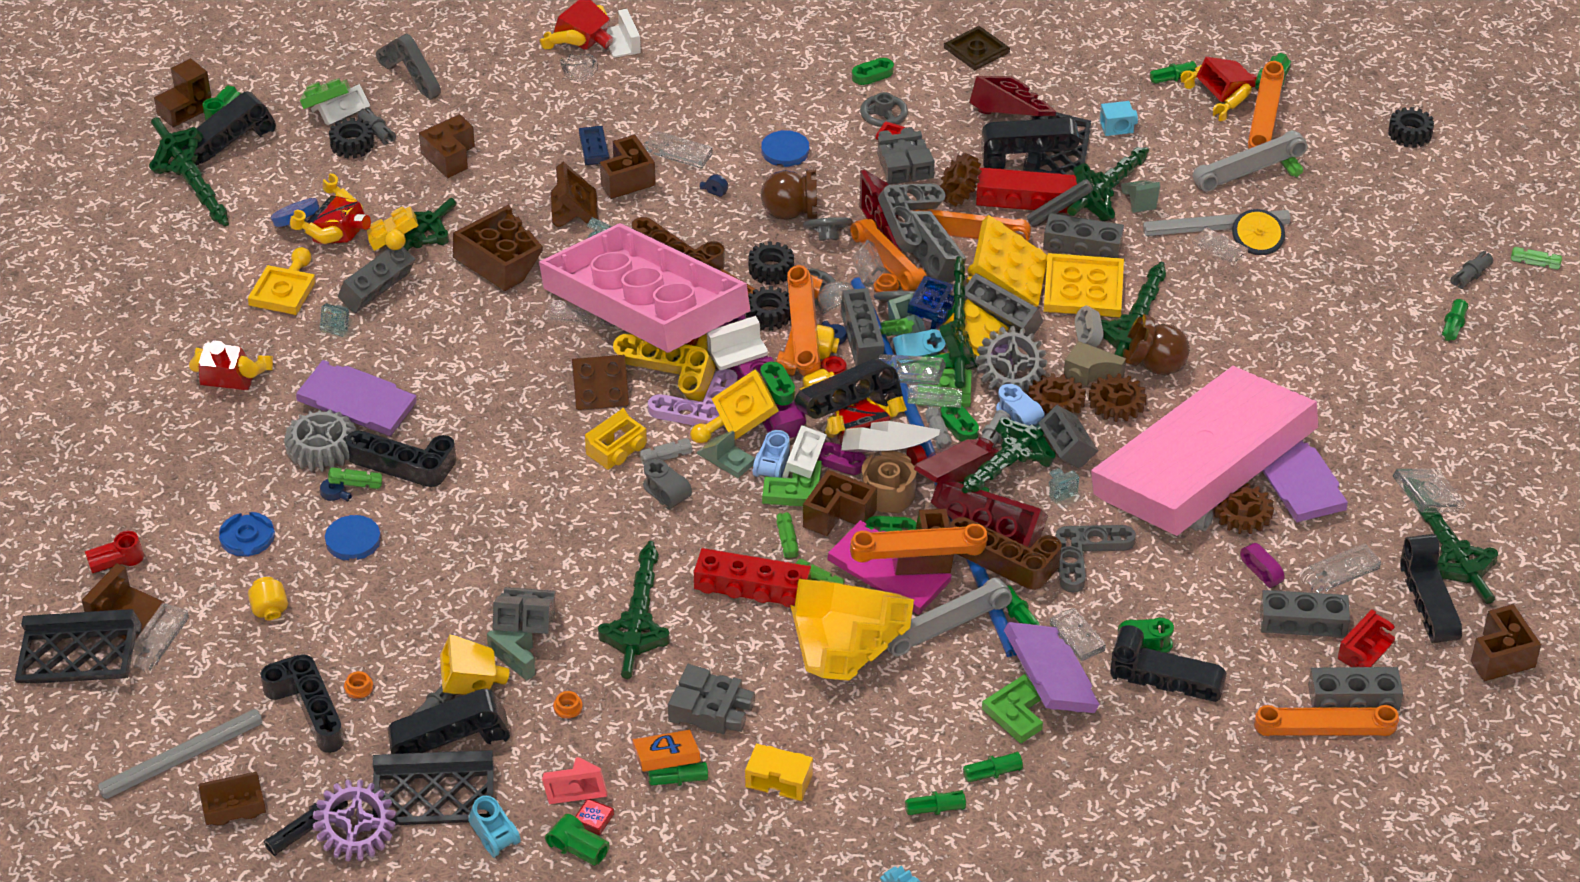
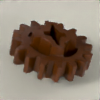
(960, 179)
(1059, 392)
(1117, 397)
(1245, 510)

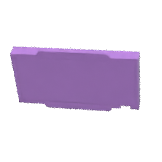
(357, 395)
(1305, 483)
(1052, 667)

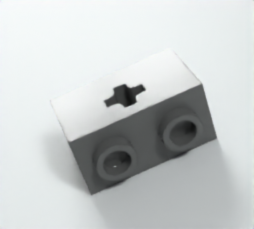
(1068, 436)

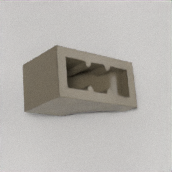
(1090, 363)

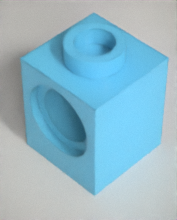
(1118, 118)

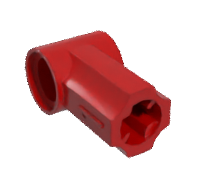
(124, 550)

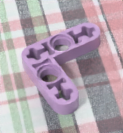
(704, 408)

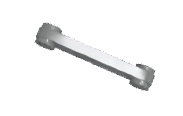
(1251, 160)
(990, 596)

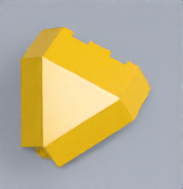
(846, 625)

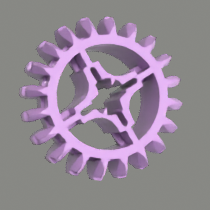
(342, 819)

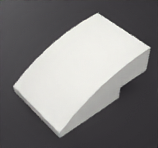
(886, 436)

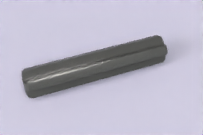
(1060, 202)

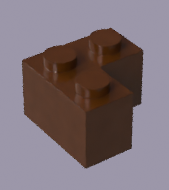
(187, 95)
(447, 145)
(629, 168)
(836, 499)
(926, 564)
(1506, 645)

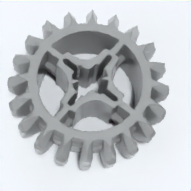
(1000, 361)
(318, 439)

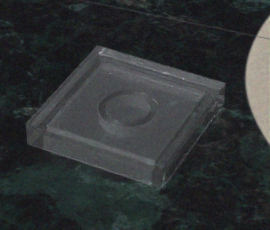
(1429, 490)

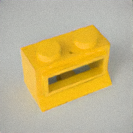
(618, 450)

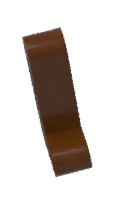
(710, 253)
(1014, 561)

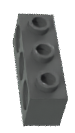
(1082, 236)
(937, 249)
(375, 278)
(1003, 305)
(861, 325)
(1304, 613)
(1355, 687)

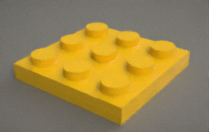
(1009, 261)
(1083, 281)

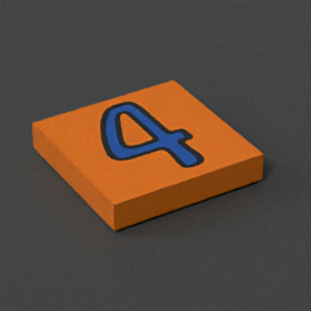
(666, 750)

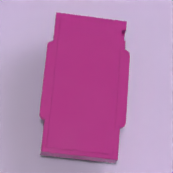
(881, 573)

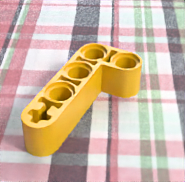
(662, 361)

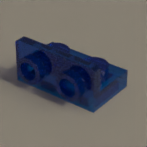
(932, 301)

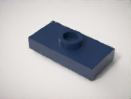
(593, 145)

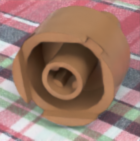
(894, 480)

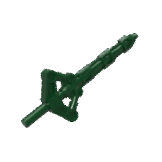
(183, 163)
(1104, 184)
(429, 222)
(1146, 295)
(954, 332)
(1012, 450)
(1455, 550)
(637, 619)

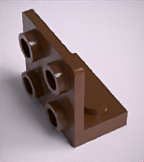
(600, 382)
(115, 593)

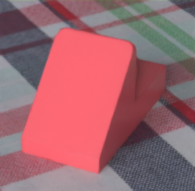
(575, 784)

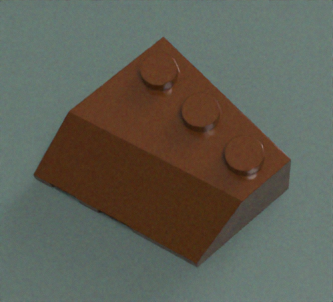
(497, 248)

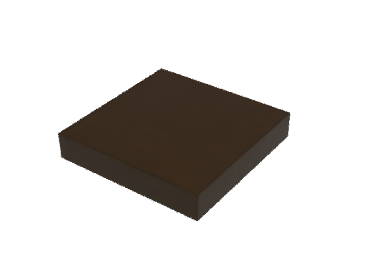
(976, 48)

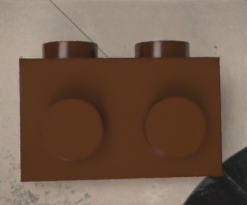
(231, 799)

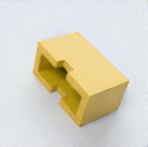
(779, 771)

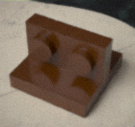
(572, 197)

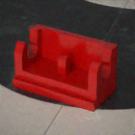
(1366, 641)

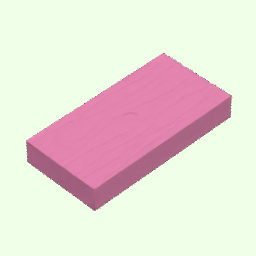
(645, 287)
(1204, 450)

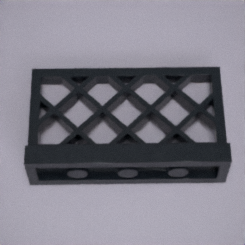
(1034, 161)
(79, 627)
(436, 766)

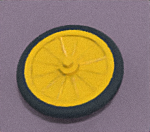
(1258, 231)

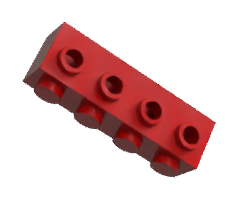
(1020, 188)
(718, 573)

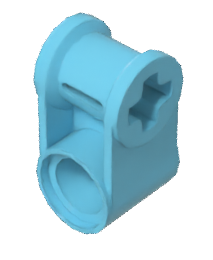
(916, 343)
(496, 831)

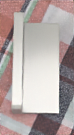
(625, 36)
(342, 106)
(736, 343)
(804, 452)

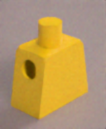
(469, 667)

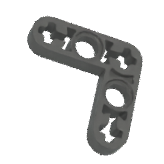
(406, 50)
(896, 202)
(1080, 542)

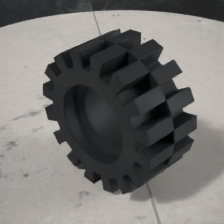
(1419, 135)
(355, 146)
(767, 253)
(773, 298)

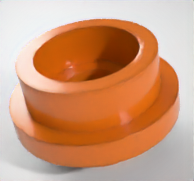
(886, 282)
(358, 678)
(567, 698)

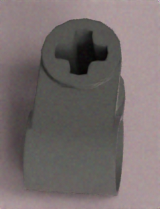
(665, 484)

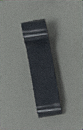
(230, 123)
(1026, 137)
(819, 400)
(401, 460)
(1432, 598)
(1163, 669)
(301, 677)
(449, 722)

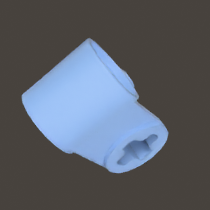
(1019, 405)
(772, 455)

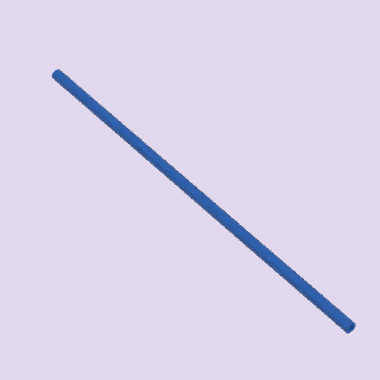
(978, 572)

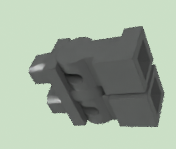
(904, 155)
(531, 606)
(710, 701)

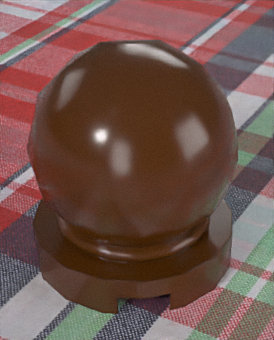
(789, 194)
(1159, 347)

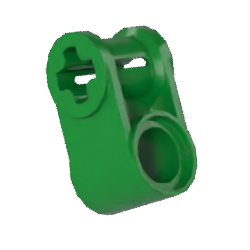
(1152, 637)

